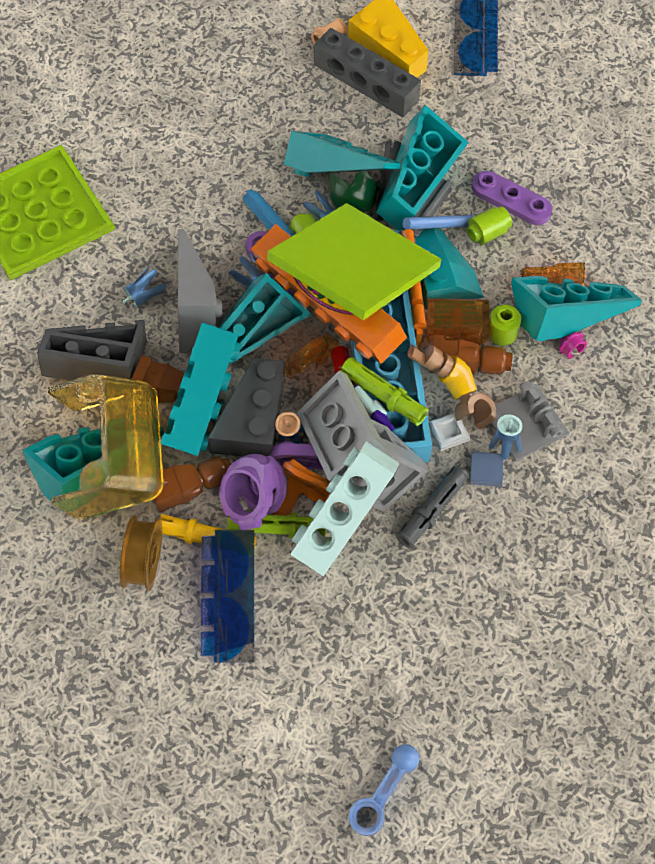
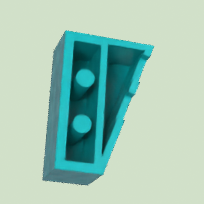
(261, 314)

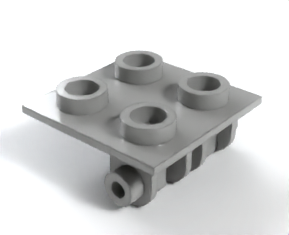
(537, 416)

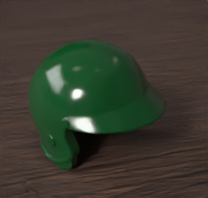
(359, 194)

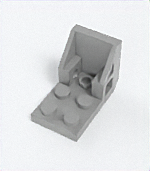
(339, 422)

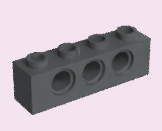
(367, 72)

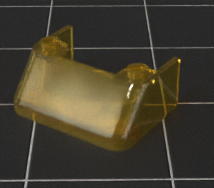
(129, 445)

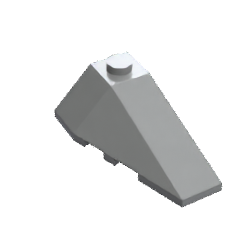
(195, 294)

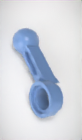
(404, 760)

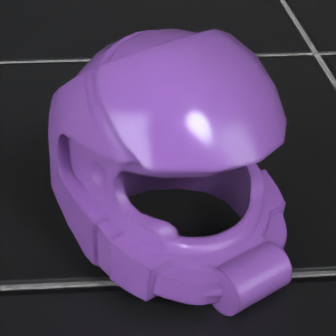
(259, 483)

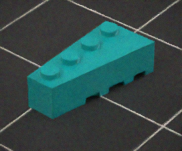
(425, 157)
(200, 389)

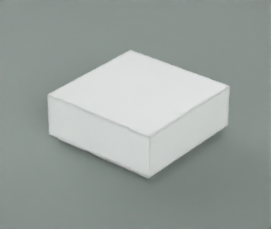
(448, 431)

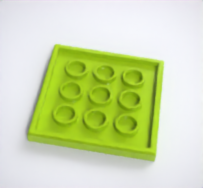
(46, 212)
(354, 260)

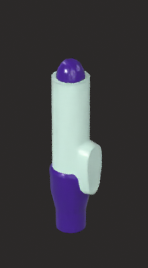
(374, 408)

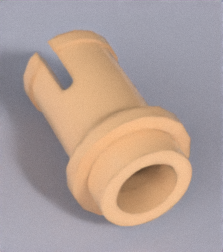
(338, 25)

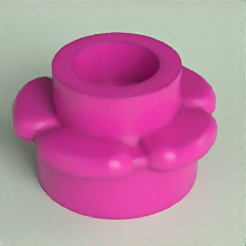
(570, 342)

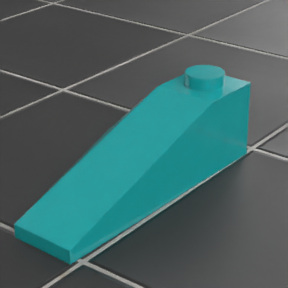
(325, 153)
(455, 276)
(565, 308)
(59, 460)

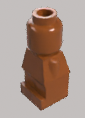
(489, 359)
(161, 377)
(186, 482)

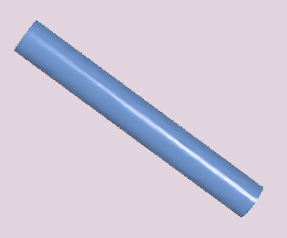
(436, 222)

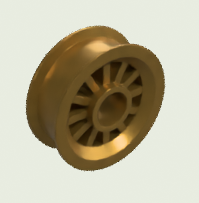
(140, 552)

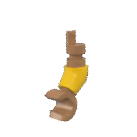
(460, 383)

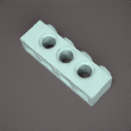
(321, 551)

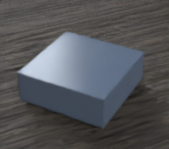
(486, 469)

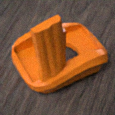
(301, 482)

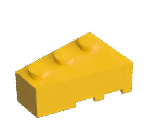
(390, 35)

